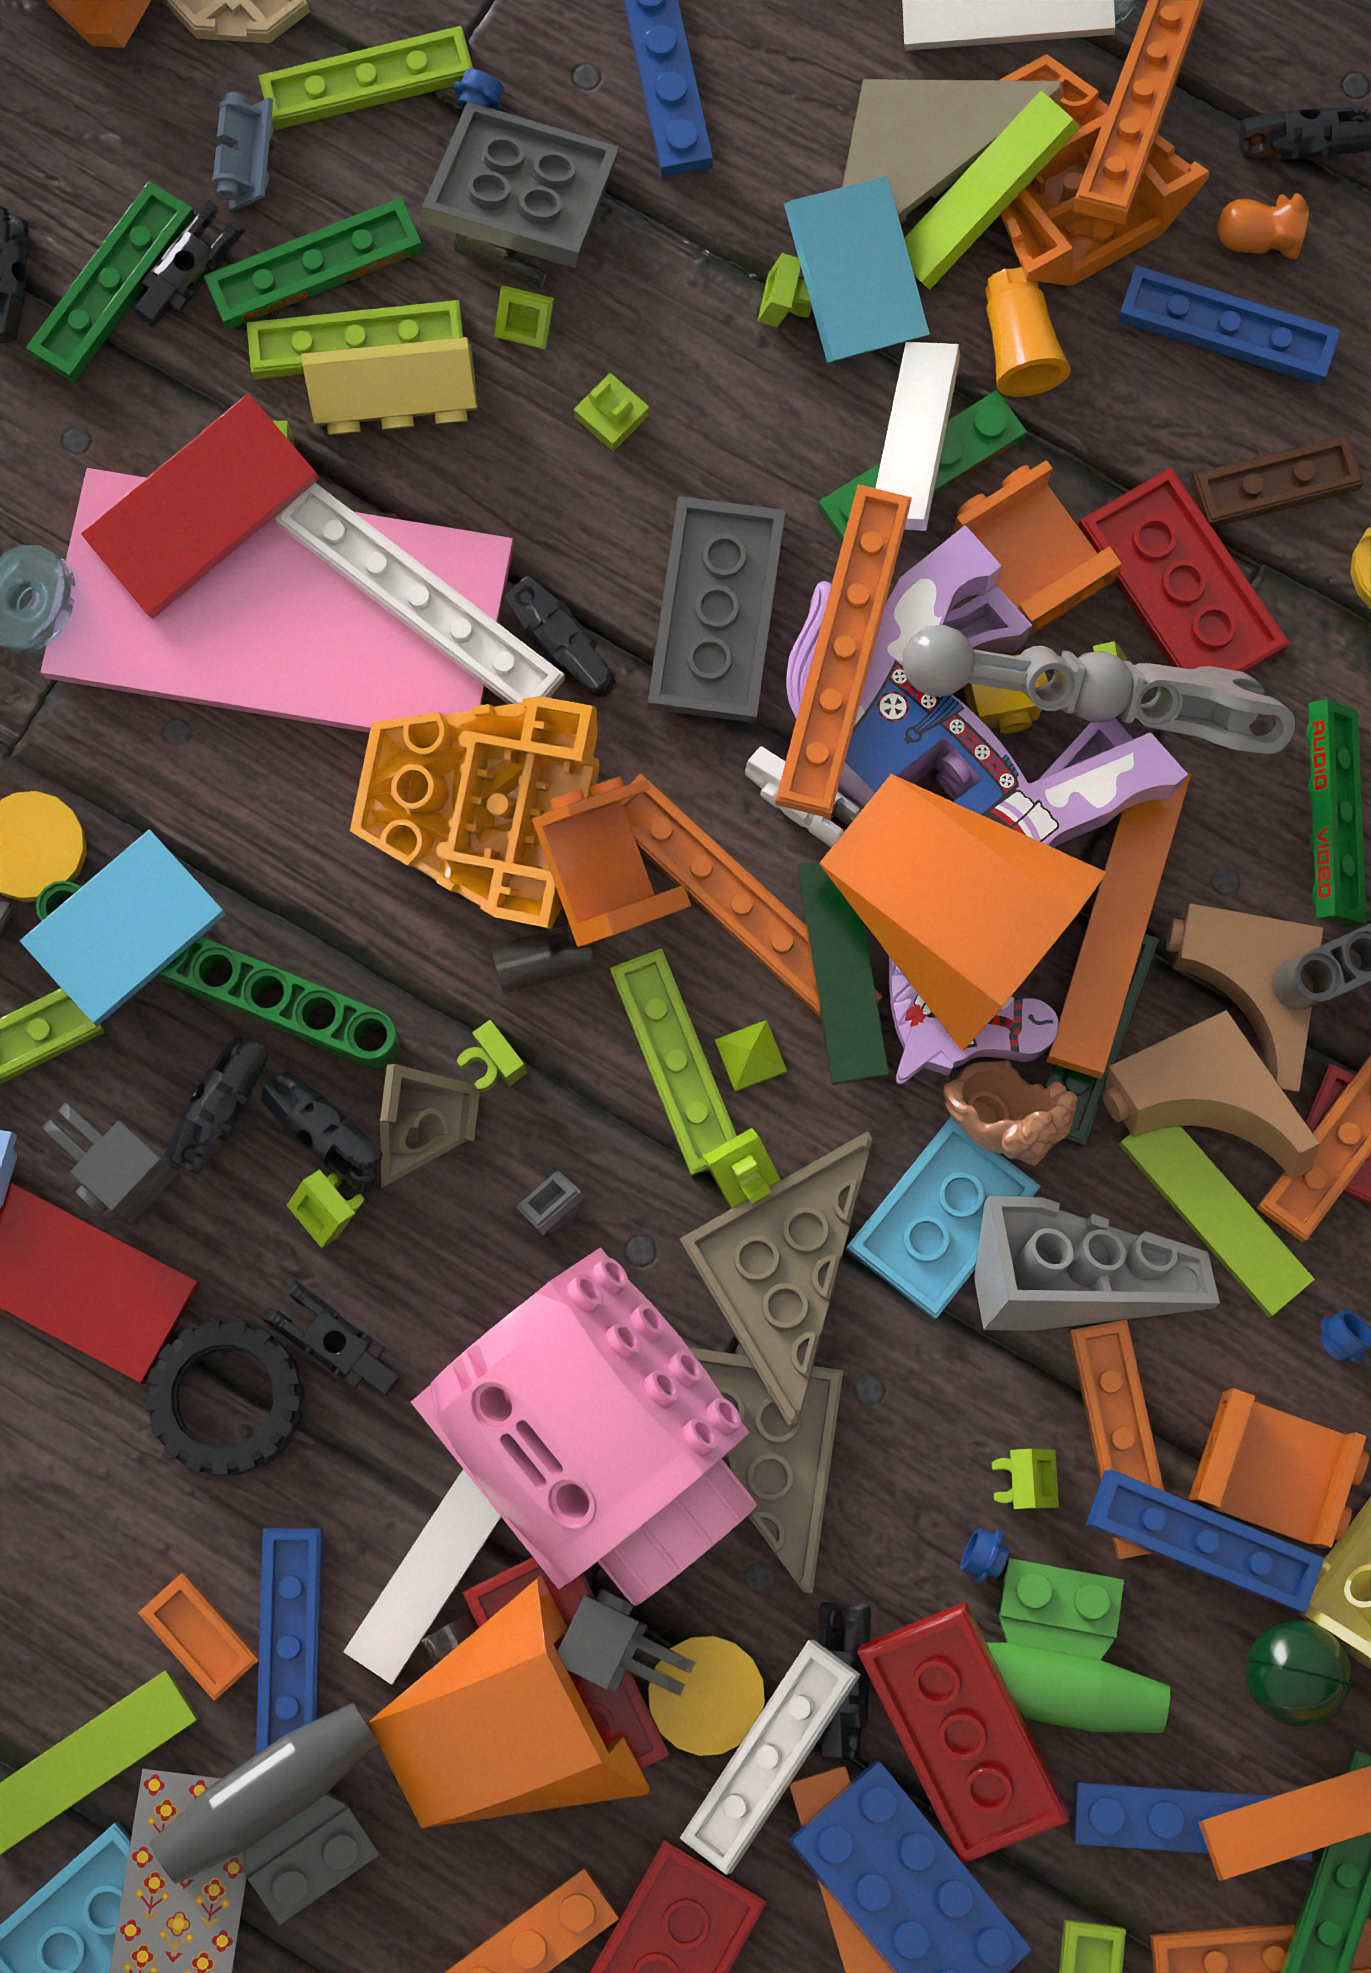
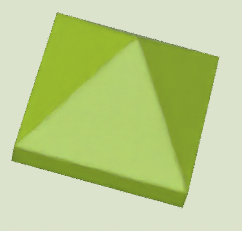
(523, 317)
(750, 1056)

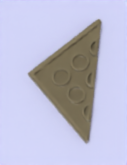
(931, 131)
(778, 1267)
(781, 1466)

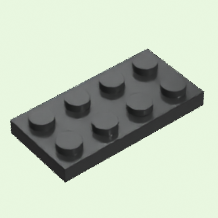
(716, 609)

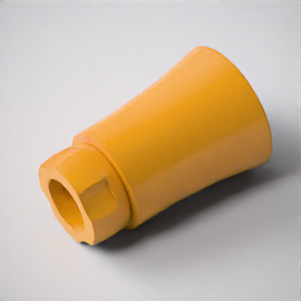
(1023, 336)

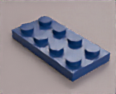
(904, 1883)

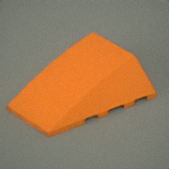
(1069, 245)
(955, 899)
(502, 1727)

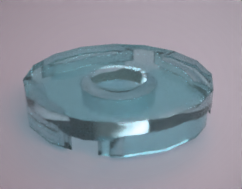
(50, 604)

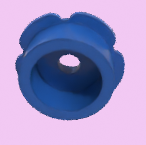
(479, 89)
(1346, 1336)
(984, 1555)

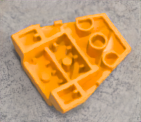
(463, 794)

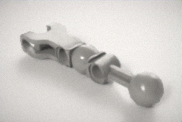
(1101, 686)

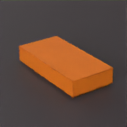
(199, 1636)

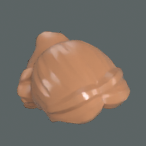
(1007, 1112)

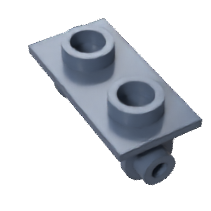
(242, 170)

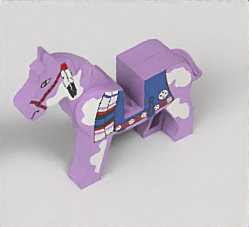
(914, 733)

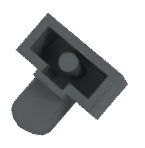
(118, 1172)
(604, 1641)

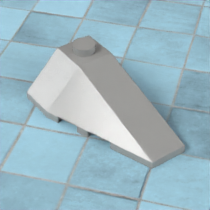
(1067, 1270)

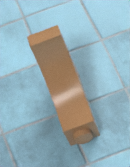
(1240, 958)
(1214, 1082)

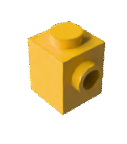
(1003, 707)

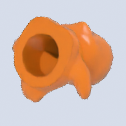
(1257, 228)

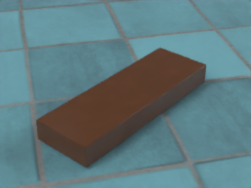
(1277, 481)

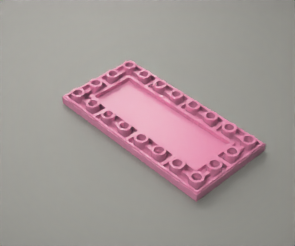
(274, 626)

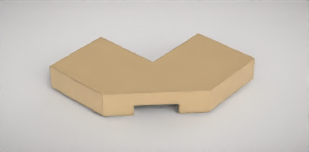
(238, 19)

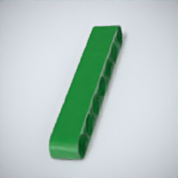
(246, 982)

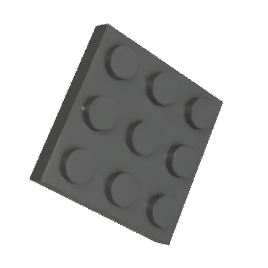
(520, 184)

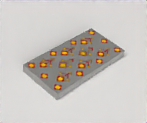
(166, 1923)

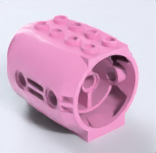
(594, 1432)

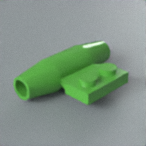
(1055, 1639)

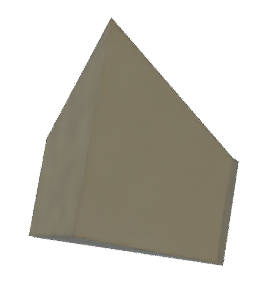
(422, 1119)

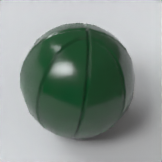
(1298, 1673)

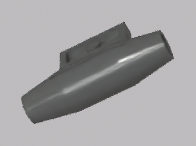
(280, 1817)

